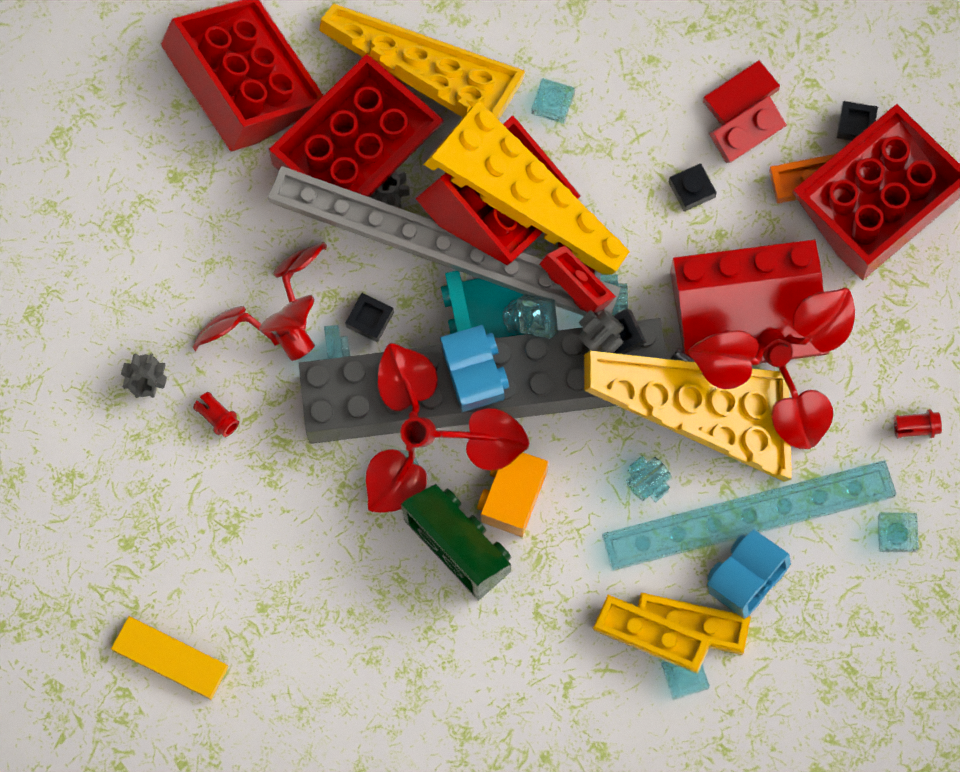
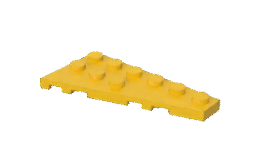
(429, 65)
(516, 183)
(683, 401)

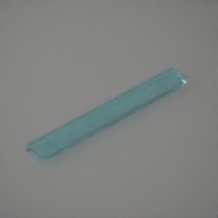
(741, 515)

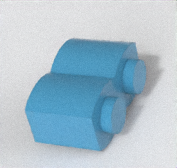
(473, 368)
(748, 573)

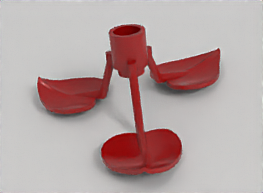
(288, 323)
(729, 356)
(409, 378)

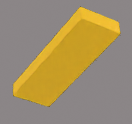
(726, 628)
(652, 634)
(170, 657)

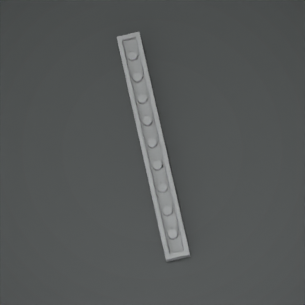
(415, 236)

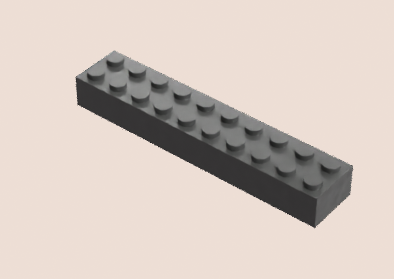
(542, 374)

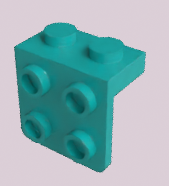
(477, 304)

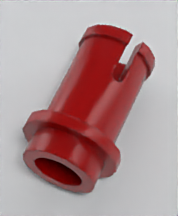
(217, 415)
(918, 424)

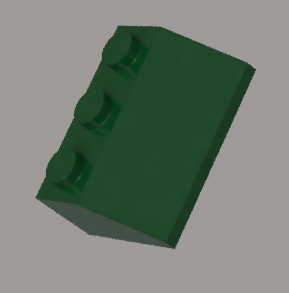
(457, 539)

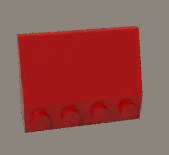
(240, 71)
(357, 131)
(880, 191)
(476, 222)
(745, 291)

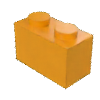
(513, 494)

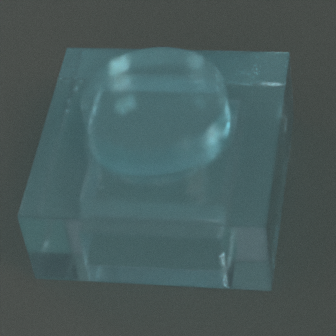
(553, 100)
(537, 316)
(336, 344)
(898, 532)
(683, 682)

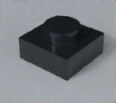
(855, 119)
(692, 187)
(369, 317)
(630, 334)

